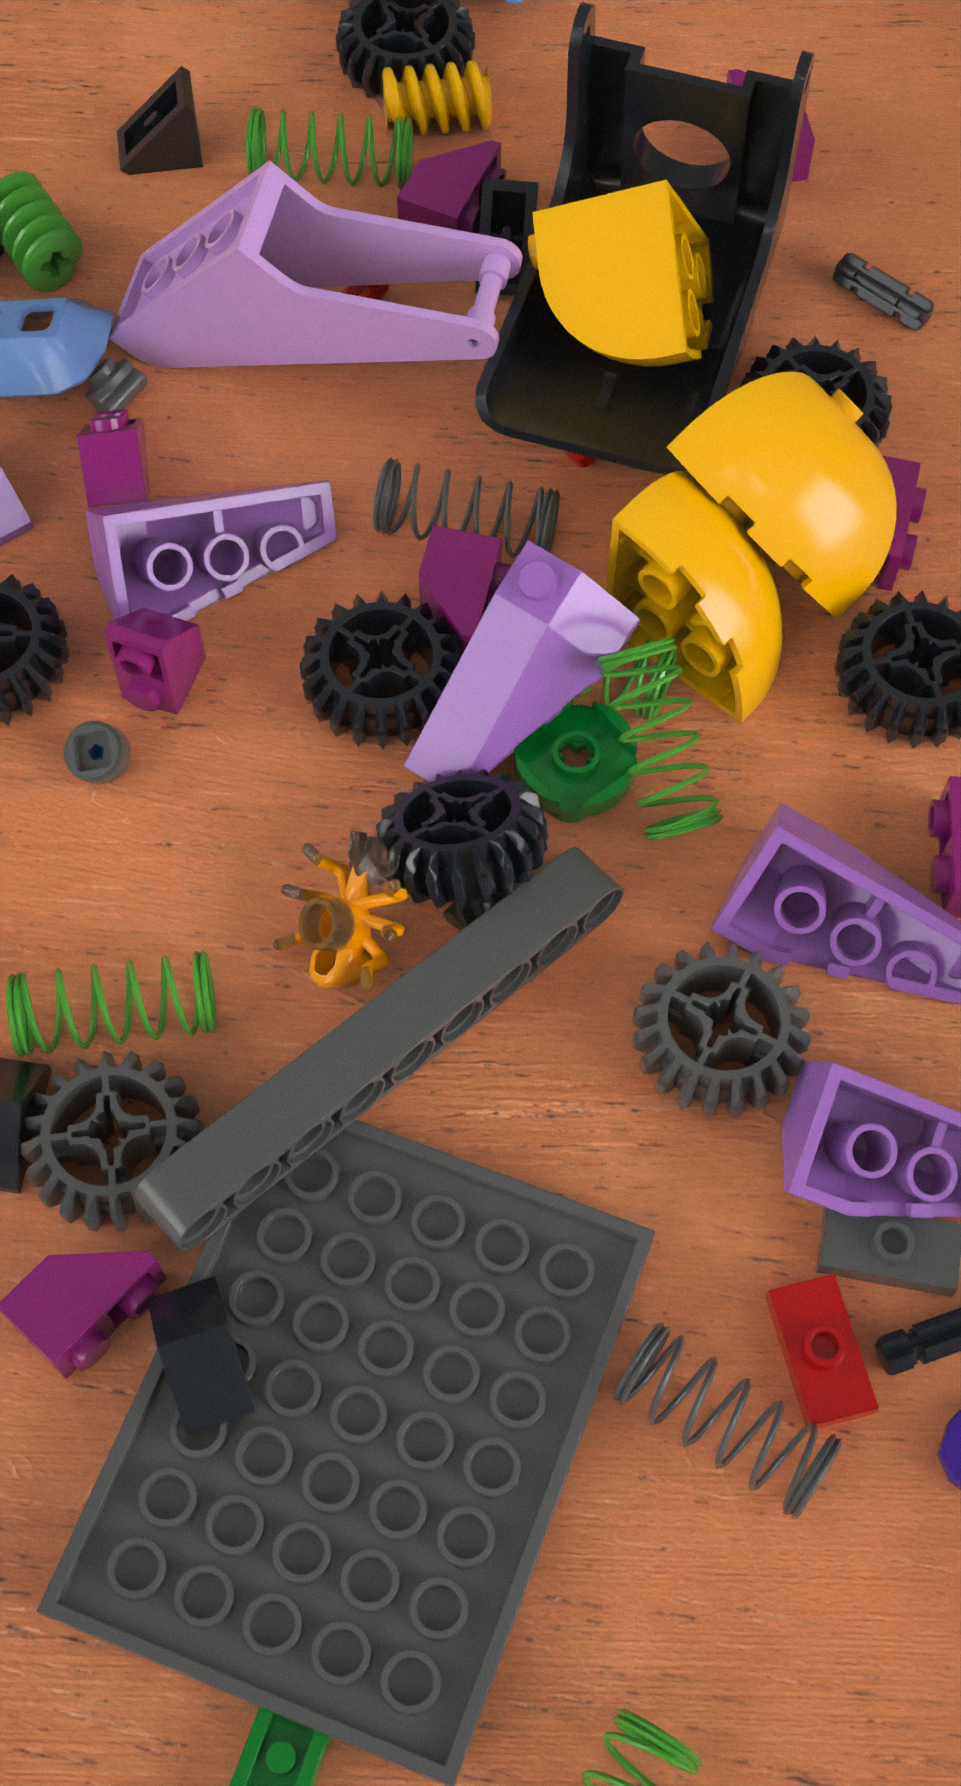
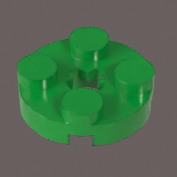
(578, 790)

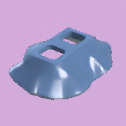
(51, 358)

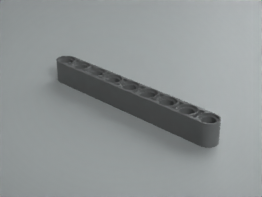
(375, 1050)

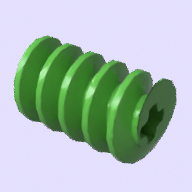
(36, 233)

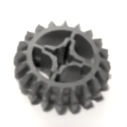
(677, 1001)
(60, 1141)

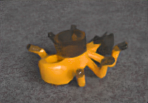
(342, 927)

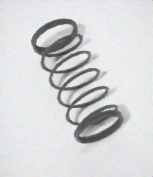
(544, 508)
(640, 1372)

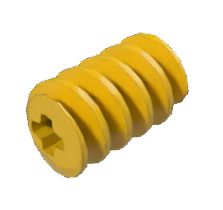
(438, 97)

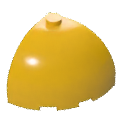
(627, 274)
(799, 480)
(705, 583)

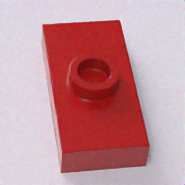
(821, 1352)

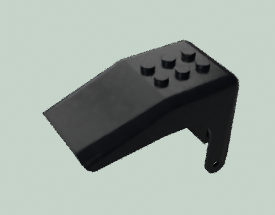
(547, 382)

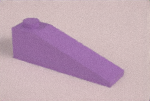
(204, 546)
(521, 664)
(835, 909)
(869, 1146)

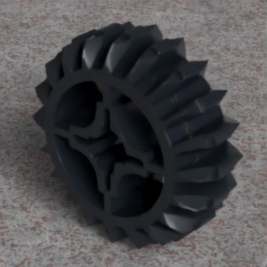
(399, 35)
(832, 371)
(377, 648)
(29, 657)
(906, 684)
(464, 837)

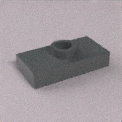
(892, 1251)

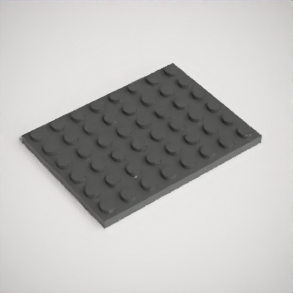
(417, 1405)

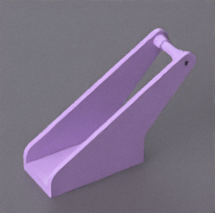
(244, 271)

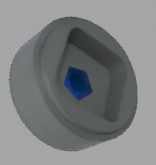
(97, 752)

